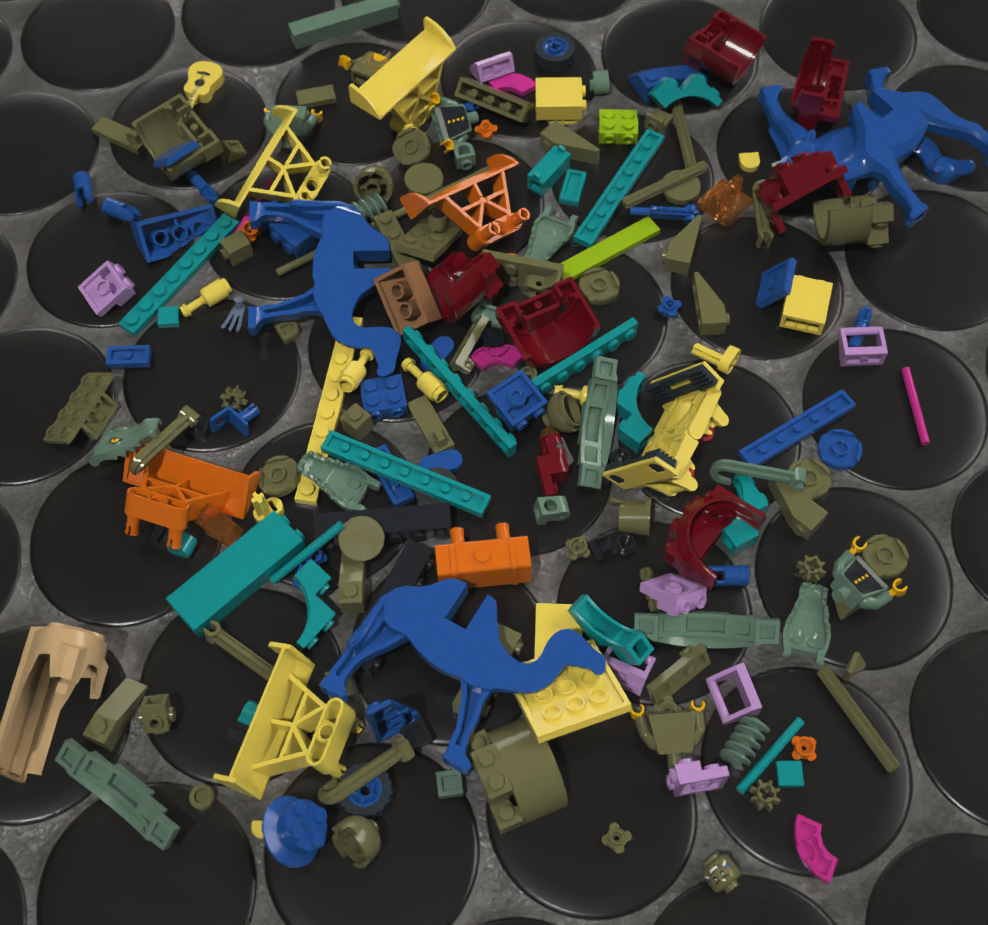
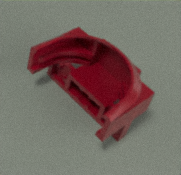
(819, 85)
(797, 179)
(697, 532)

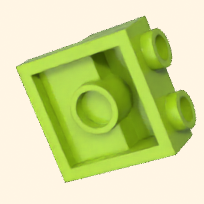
(618, 126)

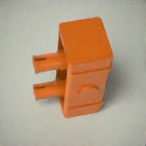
(485, 561)

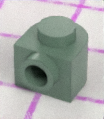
(600, 82)
(464, 156)

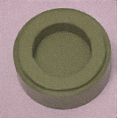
(202, 797)

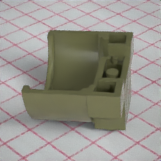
(160, 133)
(852, 220)
(519, 768)

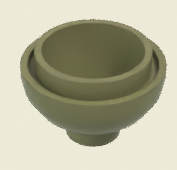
(562, 413)

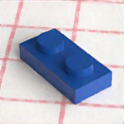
(128, 356)

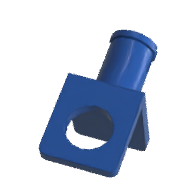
(239, 420)

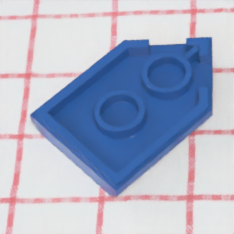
(174, 154)

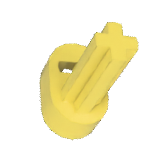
(723, 362)
(263, 508)

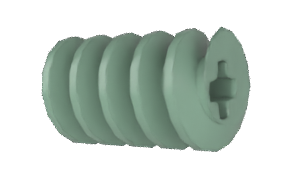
(370, 206)
(742, 741)

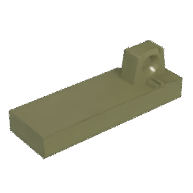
(119, 135)
(461, 359)
(430, 425)
(690, 664)

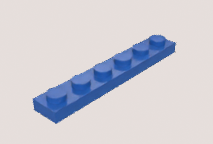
(797, 429)

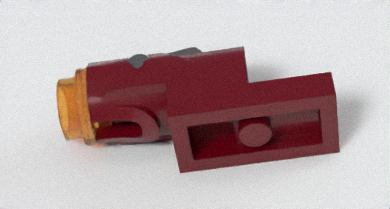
(554, 462)

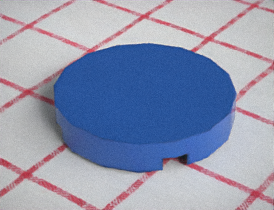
(839, 449)

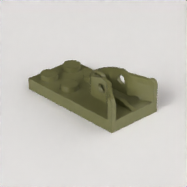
(430, 236)
(528, 273)

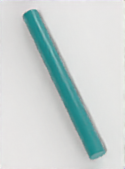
(307, 552)
(769, 756)

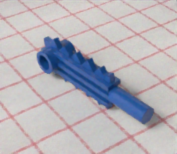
(672, 213)

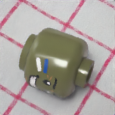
(720, 873)

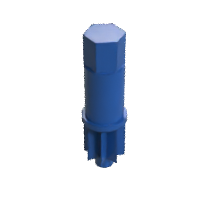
(202, 186)
(862, 321)

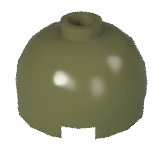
(371, 180)
(357, 839)

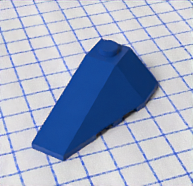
(647, 79)
(166, 233)
(388, 718)

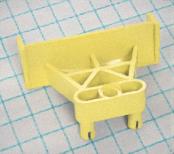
(407, 80)
(317, 170)
(273, 721)

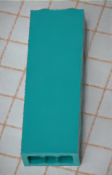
(236, 573)

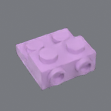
(107, 288)
(675, 593)
(689, 777)

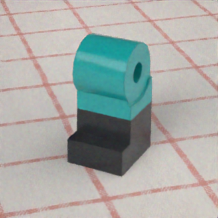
(159, 539)
(238, 732)

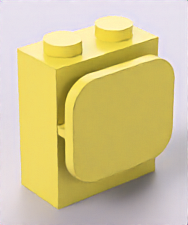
(560, 100)
(806, 305)

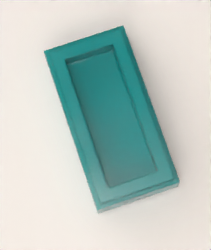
(572, 187)

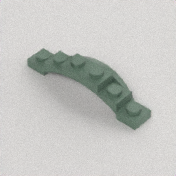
(597, 423)
(708, 629)
(120, 791)

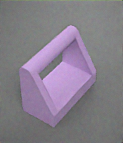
(493, 67)
(862, 355)
(629, 677)
(746, 690)

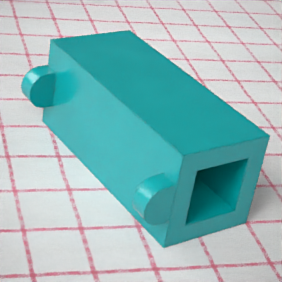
(548, 170)

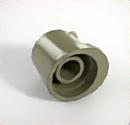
(634, 516)

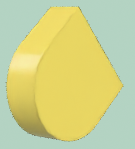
(749, 161)

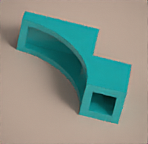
(695, 85)
(632, 429)
(740, 535)
(311, 581)
(627, 644)

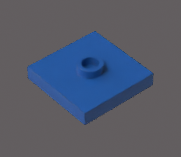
(776, 283)

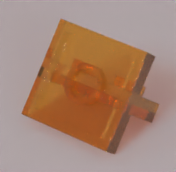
(725, 200)

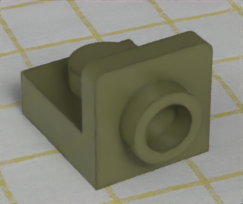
(658, 121)

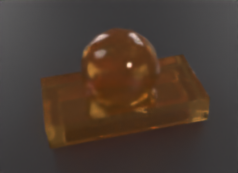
(218, 525)

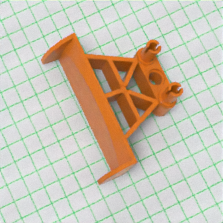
(479, 236)
(178, 488)

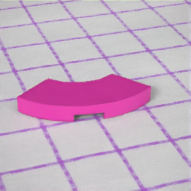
(514, 83)
(496, 356)
(811, 848)

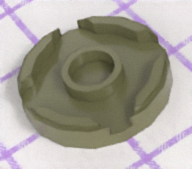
(411, 147)
(423, 179)
(684, 192)
(599, 286)
(279, 476)
(817, 477)
(361, 538)
(885, 556)

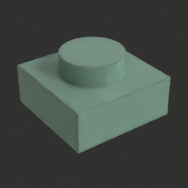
(449, 784)

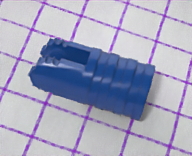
(82, 188)
(120, 210)
(732, 574)

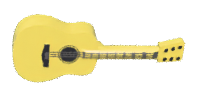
(202, 82)

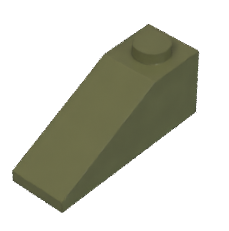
(577, 146)
(681, 248)
(709, 308)
(799, 510)
(351, 586)
(115, 714)

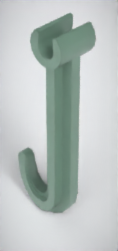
(795, 477)

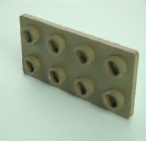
(86, 410)

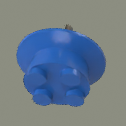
(294, 830)

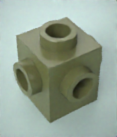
(156, 714)

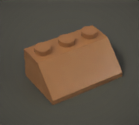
(407, 297)

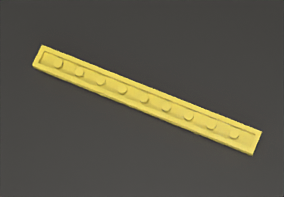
(327, 415)

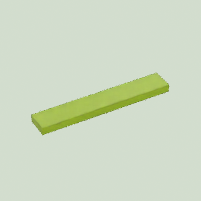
(610, 248)

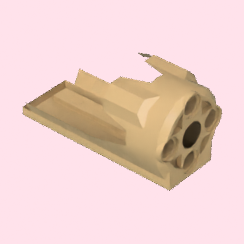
(45, 678)

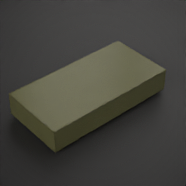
(316, 96)

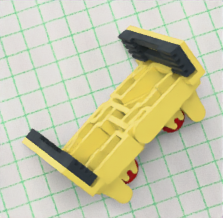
(684, 424)

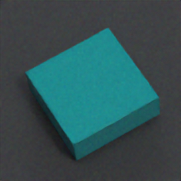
(168, 317)
(789, 774)

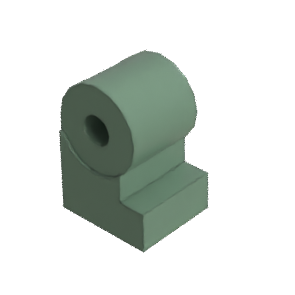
(551, 509)

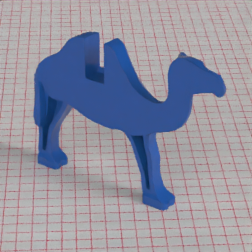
(890, 140)
(840, 141)
(337, 280)
(463, 654)

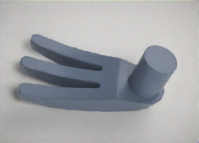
(237, 311)

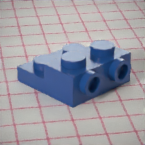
(384, 397)
(517, 401)

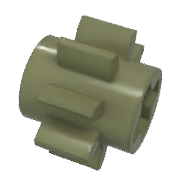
(239, 397)
(815, 564)
(771, 795)

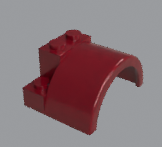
(730, 57)
(475, 282)
(542, 332)

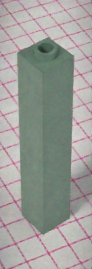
(342, 21)

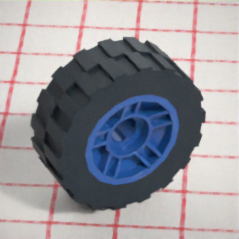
(555, 52)
(375, 802)

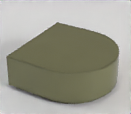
(288, 331)

